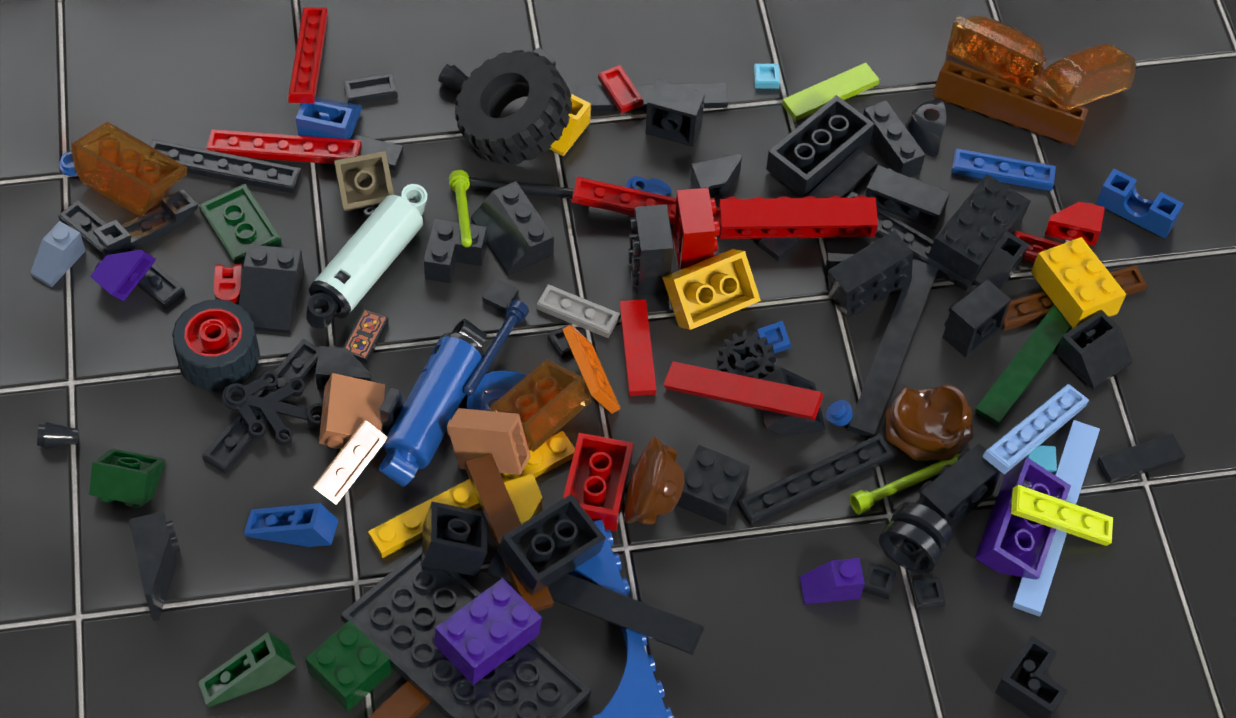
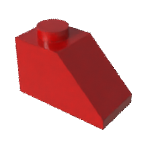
(1077, 221)

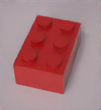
(694, 227)
(600, 477)

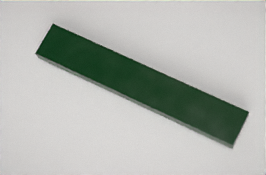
(1023, 367)

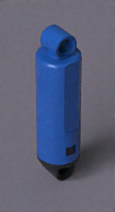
(432, 402)

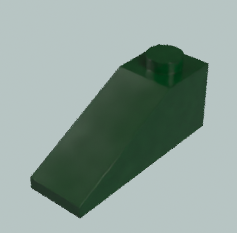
(249, 670)

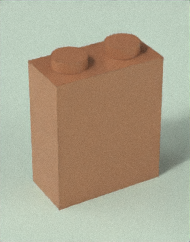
(346, 406)
(486, 433)

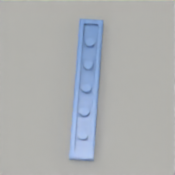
(1035, 429)

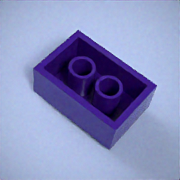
(487, 631)

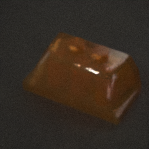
(996, 49)
(1086, 76)
(125, 168)

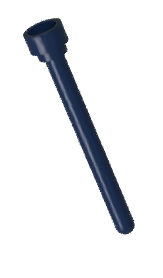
(515, 314)

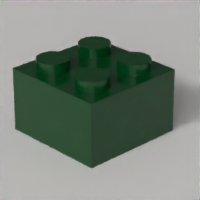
(348, 665)

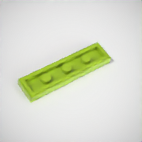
(843, 85)

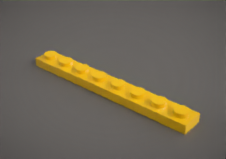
(409, 525)

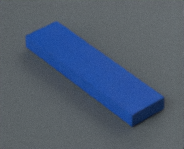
(1004, 169)

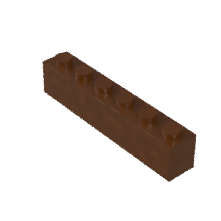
(1008, 103)

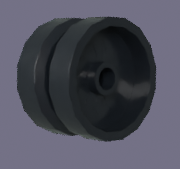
(915, 537)

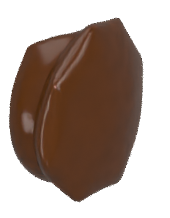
(930, 422)
(654, 484)

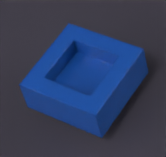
(776, 335)

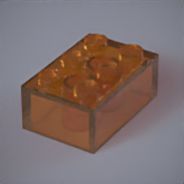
(545, 401)

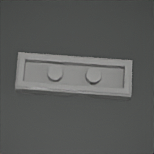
(578, 311)

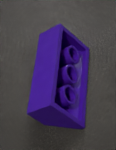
(1015, 543)

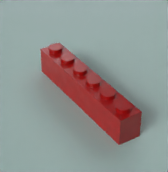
(797, 217)

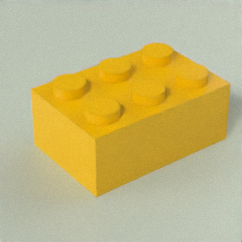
(1077, 282)
(711, 289)

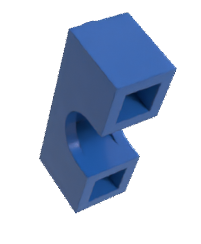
(1121, 198)

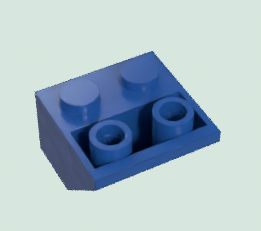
(327, 118)

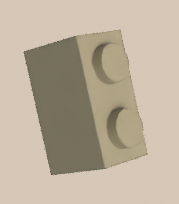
(364, 180)

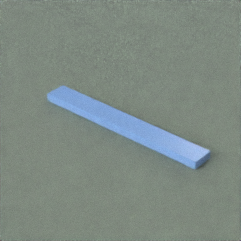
(1072, 470)

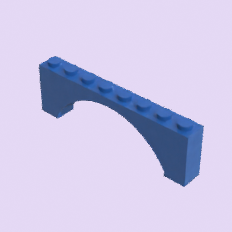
(638, 691)

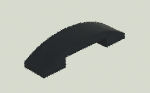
(149, 226)

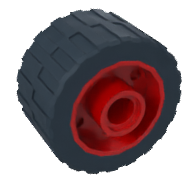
(215, 344)

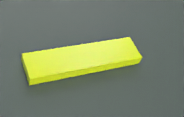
(1062, 515)

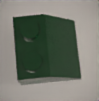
(125, 477)

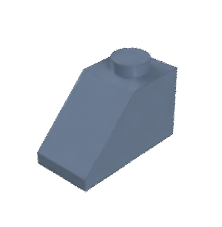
(57, 253)

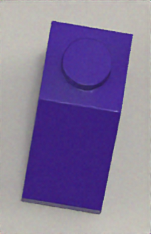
(122, 272)
(833, 582)

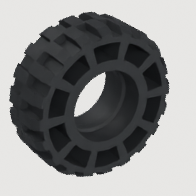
(528, 129)

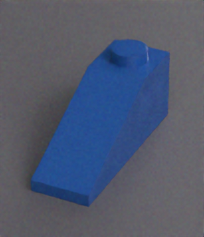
(296, 525)

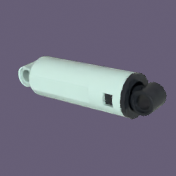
(366, 256)

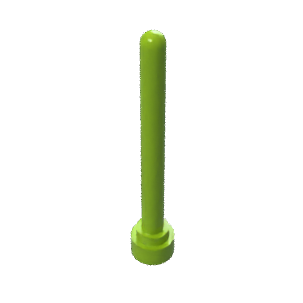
(459, 183)
(863, 500)

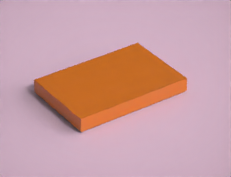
(591, 369)

